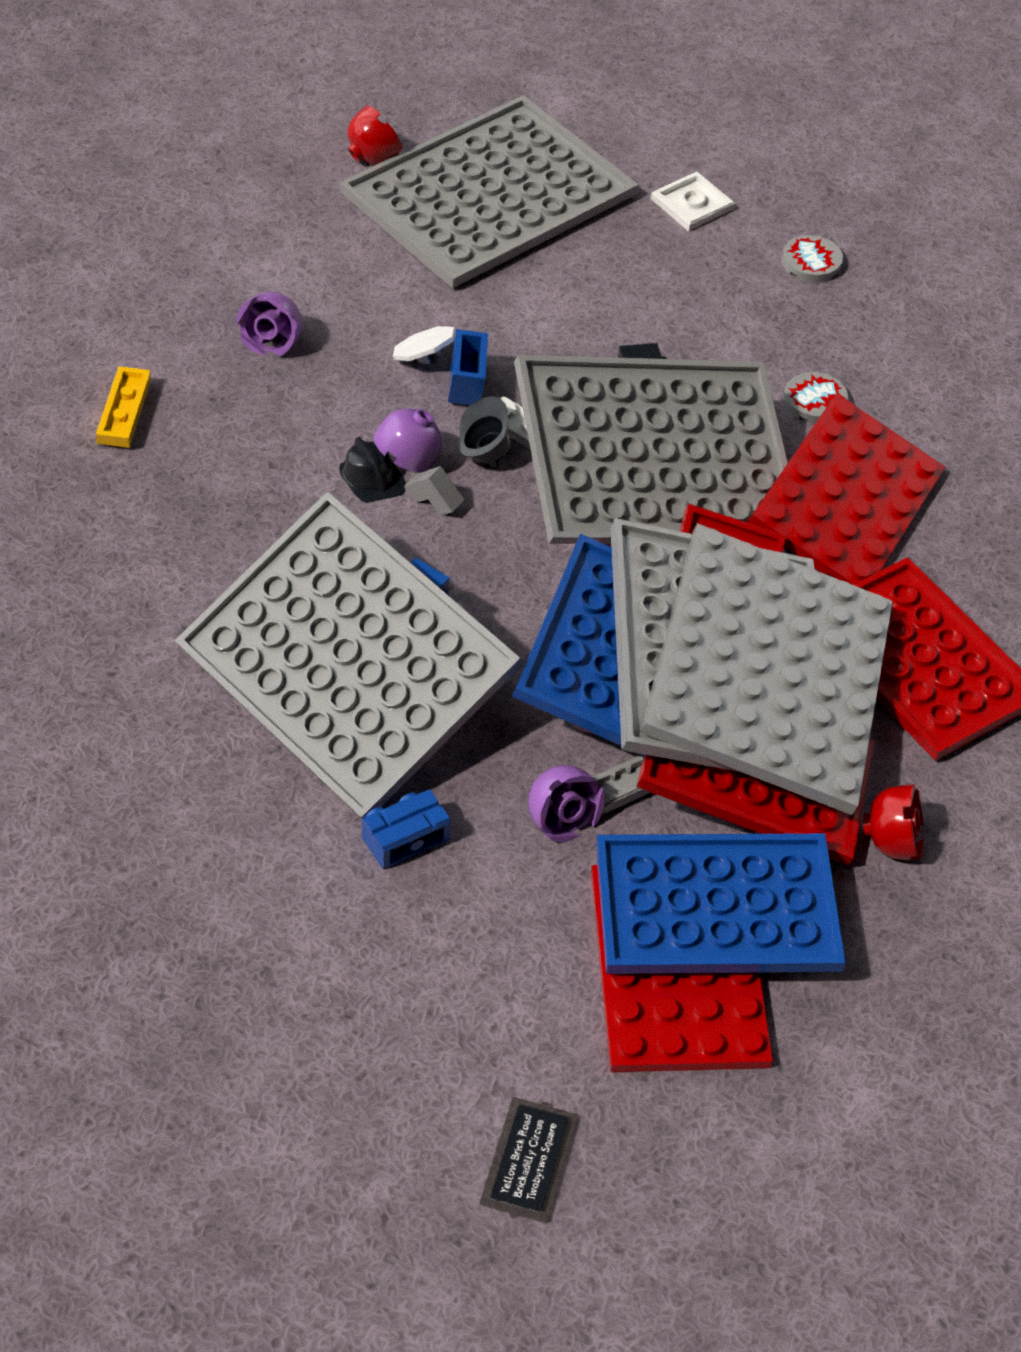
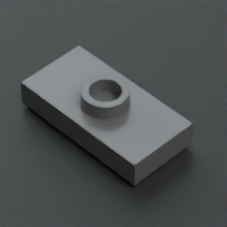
(620, 783)

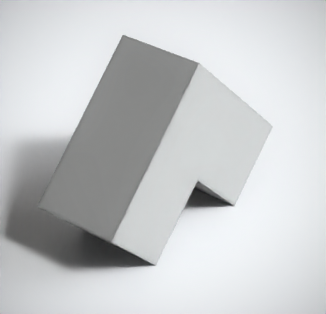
(435, 487)

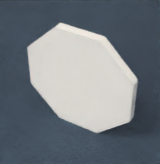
(423, 344)

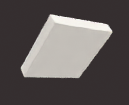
(692, 201)

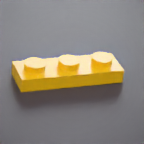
(123, 407)

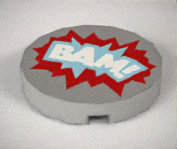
(812, 258)
(810, 394)

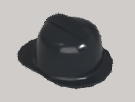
(485, 431)
(371, 473)

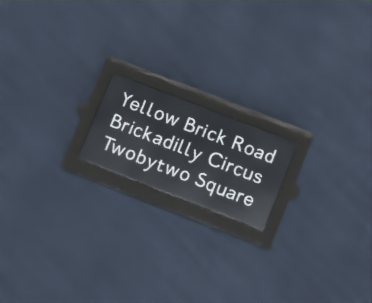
(529, 1160)

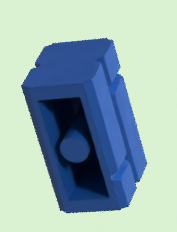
(405, 828)

